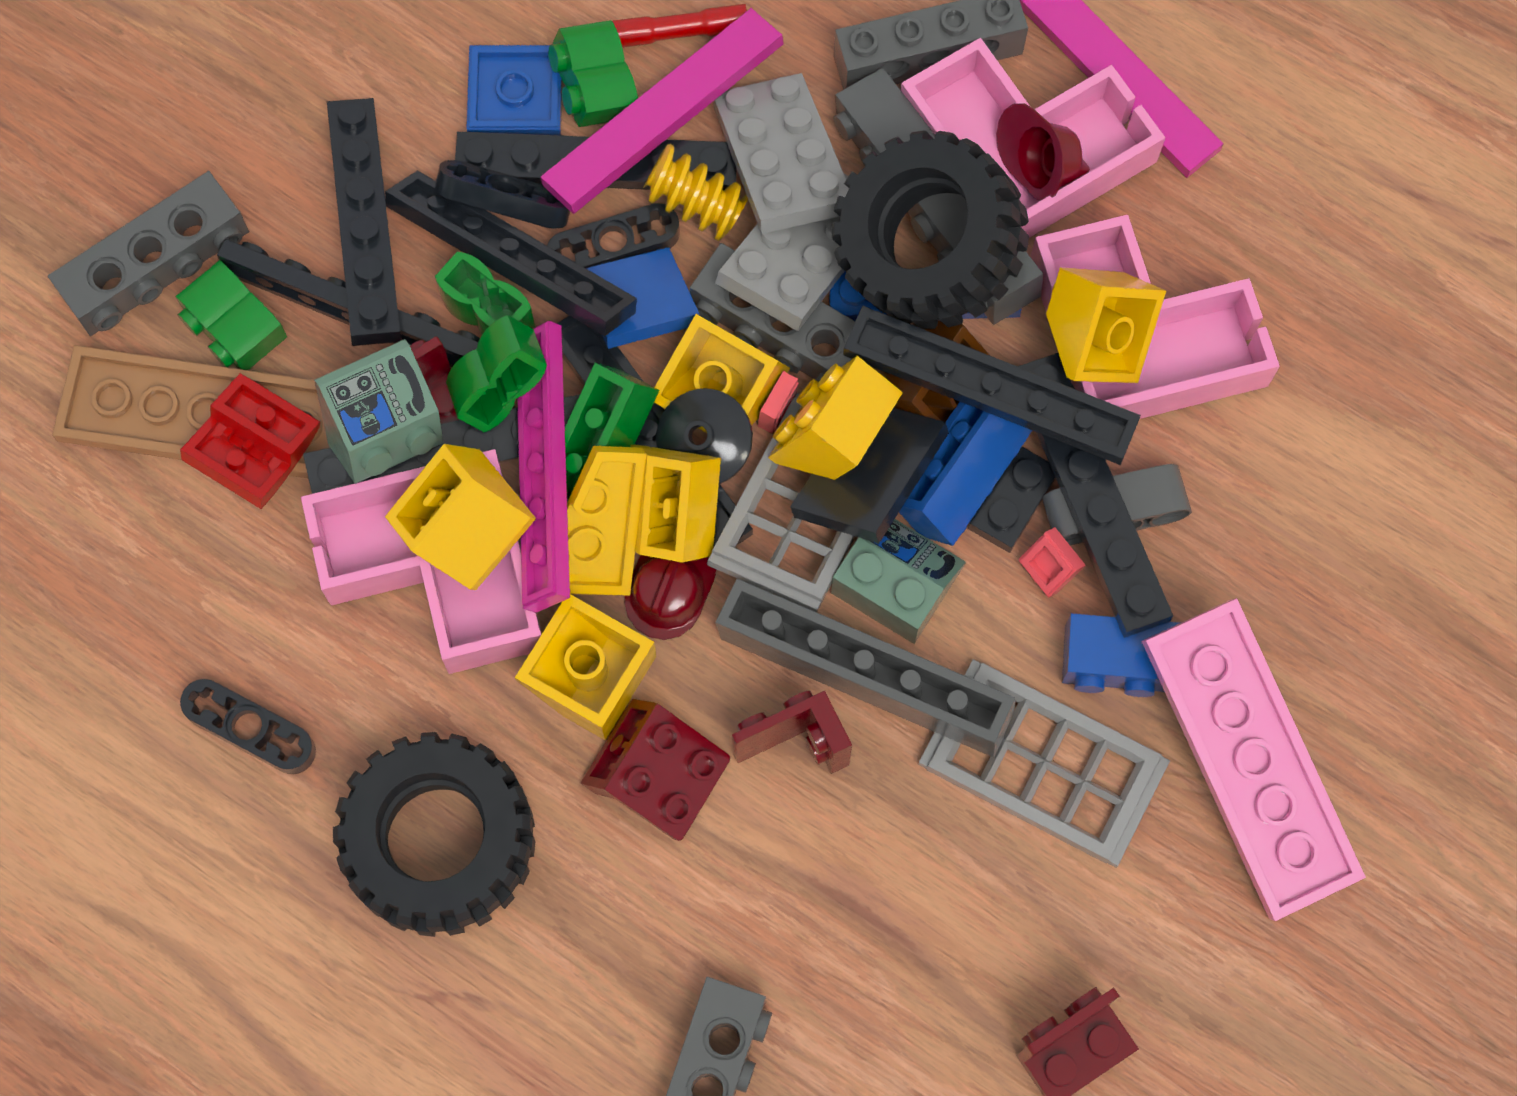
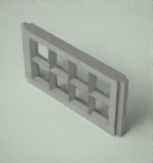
(768, 575)
(1128, 806)

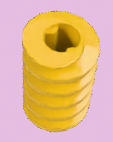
(695, 193)

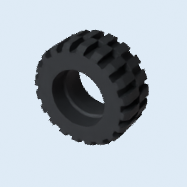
(889, 189)
(396, 780)

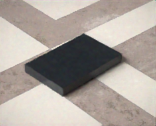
(875, 490)

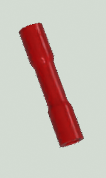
(649, 30)

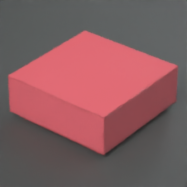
(778, 402)
(1051, 562)

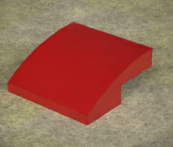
(250, 441)

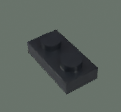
(1013, 500)

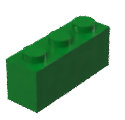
(606, 414)

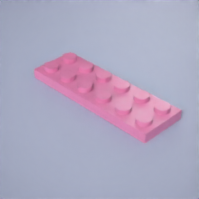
(1253, 759)

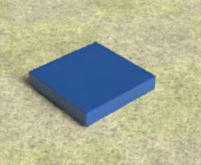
(513, 90)
(660, 292)

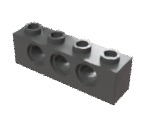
(923, 37)
(123, 252)
(756, 328)
(720, 1007)

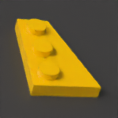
(605, 521)

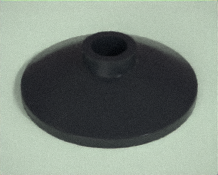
(722, 417)

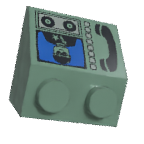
(378, 412)
(897, 579)

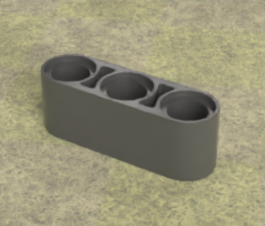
(1150, 495)

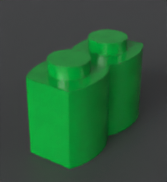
(593, 72)
(476, 297)
(230, 317)
(496, 373)

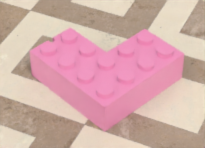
(972, 91)
(1198, 337)
(373, 559)

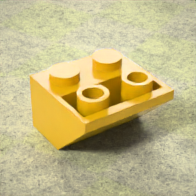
(835, 420)
(678, 505)
(460, 515)

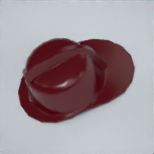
(1039, 152)
(668, 595)

